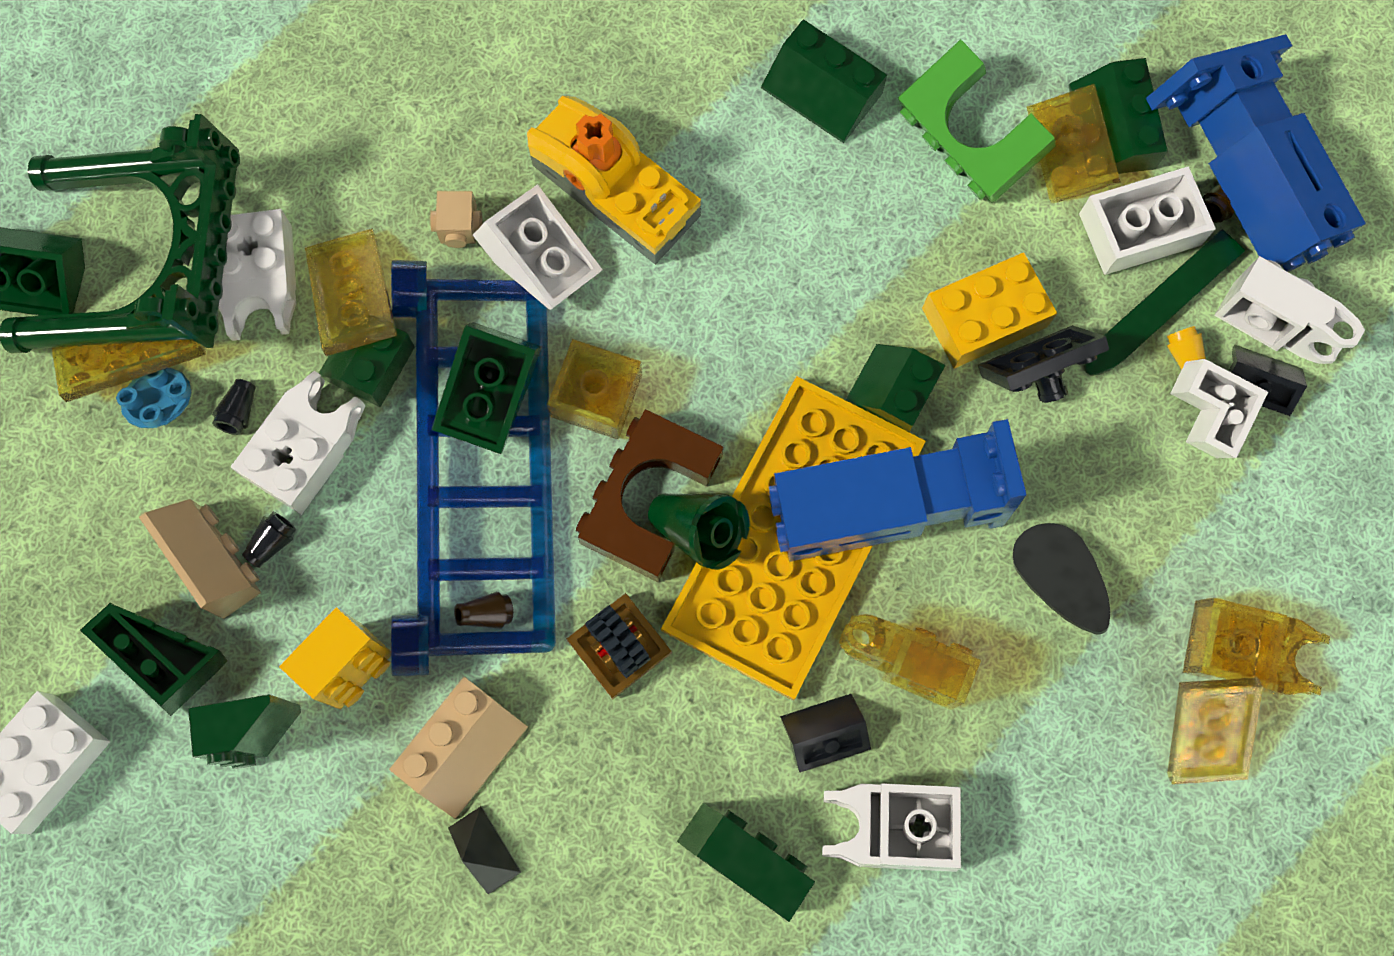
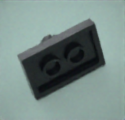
(1044, 362)

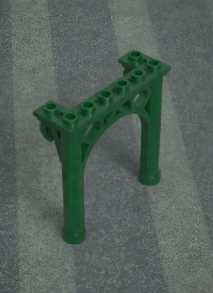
(165, 308)

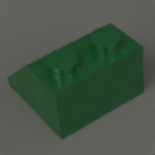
(369, 369)
(896, 384)

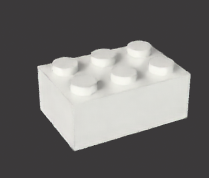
(1146, 220)
(42, 759)

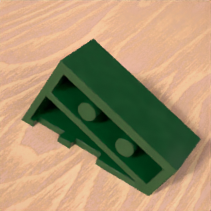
(154, 657)
(747, 860)

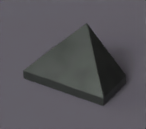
(483, 850)

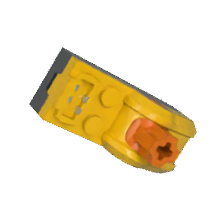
(610, 177)

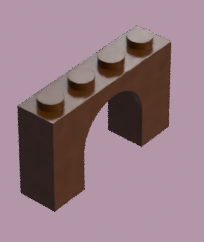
(651, 444)

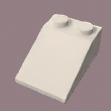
(537, 248)

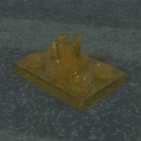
(1083, 149)
(1214, 730)

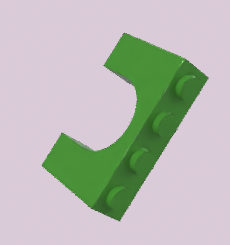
(991, 167)

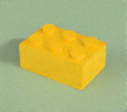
(989, 310)
(337, 660)

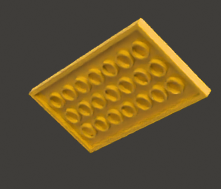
(762, 609)

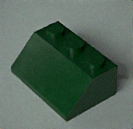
(824, 81)
(1130, 122)
(39, 272)
(240, 729)

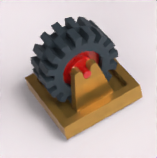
(619, 645)

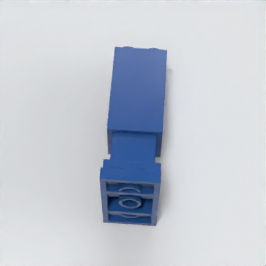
(1265, 156)
(897, 494)

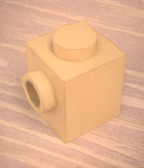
(456, 218)

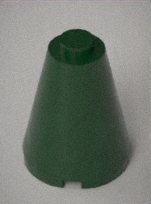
(702, 525)

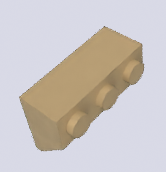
(202, 556)
(458, 748)

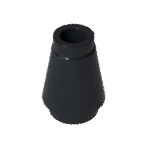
(235, 408)
(269, 538)

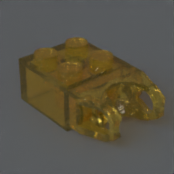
(1263, 646)
(913, 659)

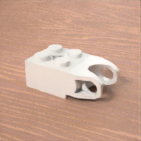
(258, 271)
(1287, 312)
(307, 436)
(884, 825)

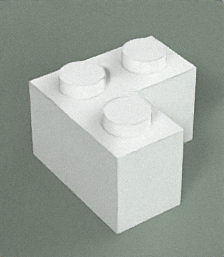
(1225, 403)

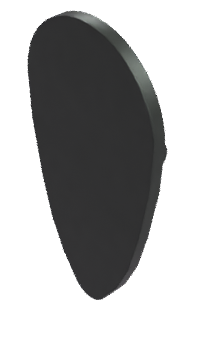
(1063, 575)

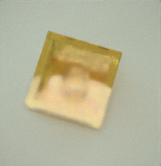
(595, 389)

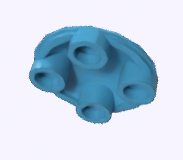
(155, 398)

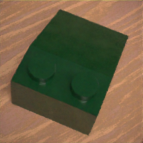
(486, 387)

